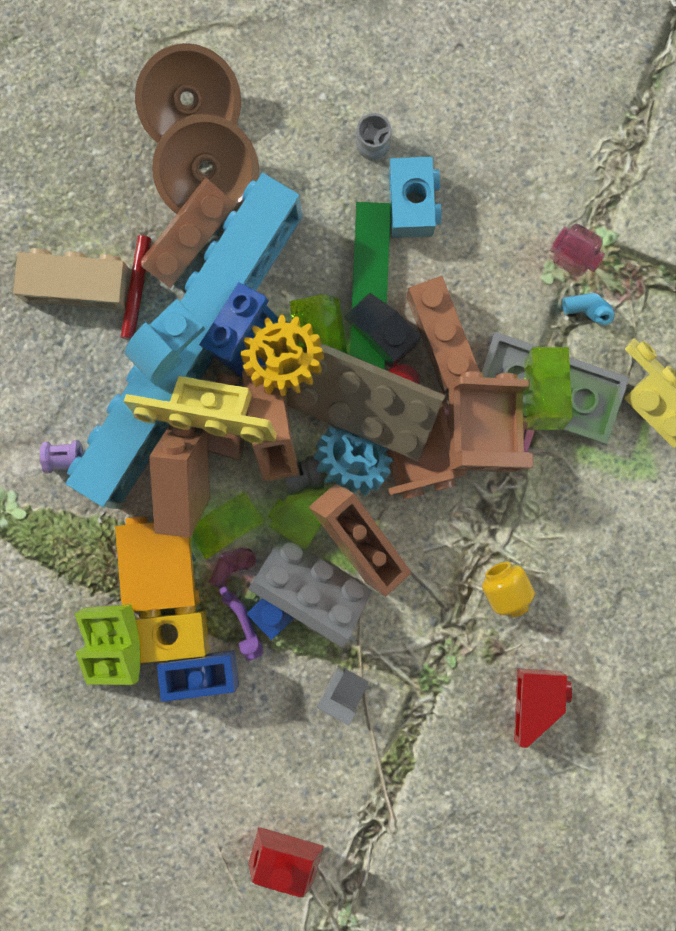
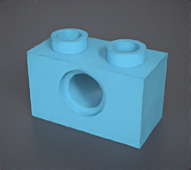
(410, 176)

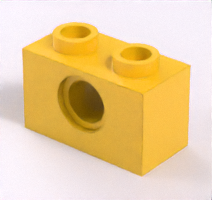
(191, 640)

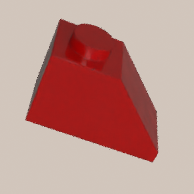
(539, 702)

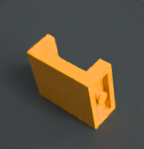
(154, 567)

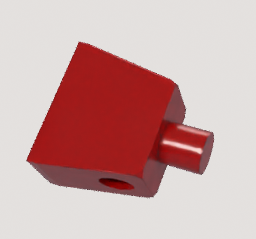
(284, 862)

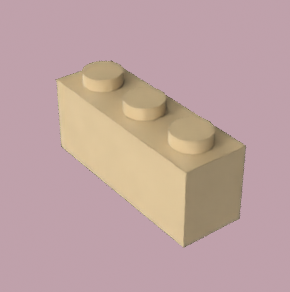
(71, 279)

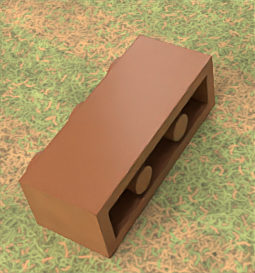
(188, 233)
(441, 331)
(360, 539)

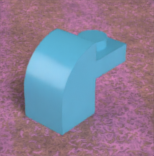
(157, 345)

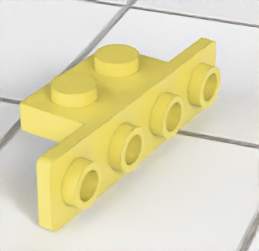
(655, 394)
(205, 405)

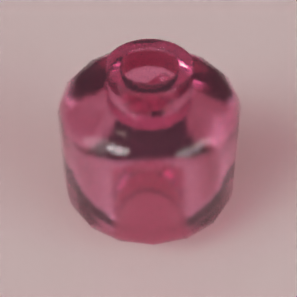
(577, 250)

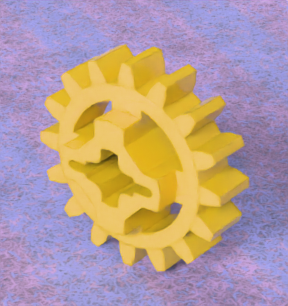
(283, 357)

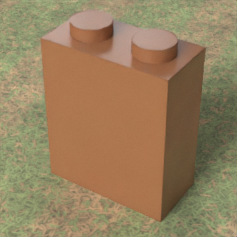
(275, 458)
(179, 480)

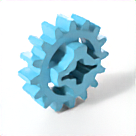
(352, 461)

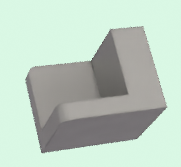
(342, 695)

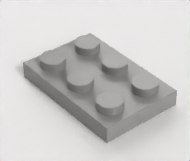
(311, 591)

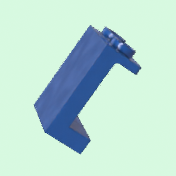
(234, 323)

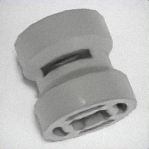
(372, 128)

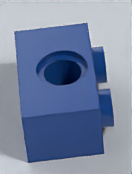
(198, 676)

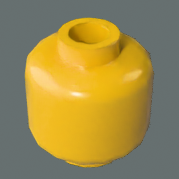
(508, 589)

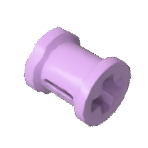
(59, 456)

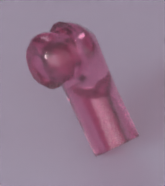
(230, 562)

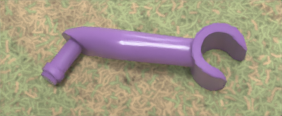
(252, 646)

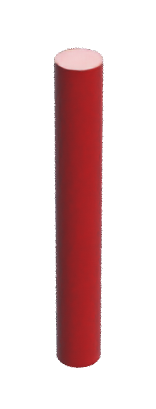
(135, 289)

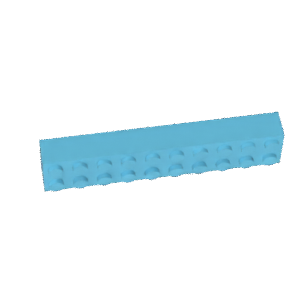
(244, 255)

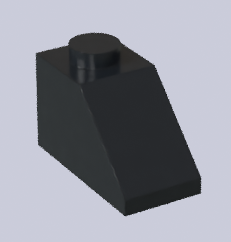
(383, 329)

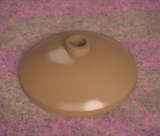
(180, 70)
(197, 140)

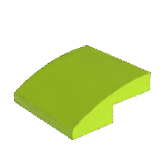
(110, 646)

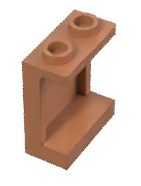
(487, 423)
(432, 467)

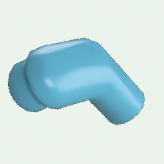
(591, 305)

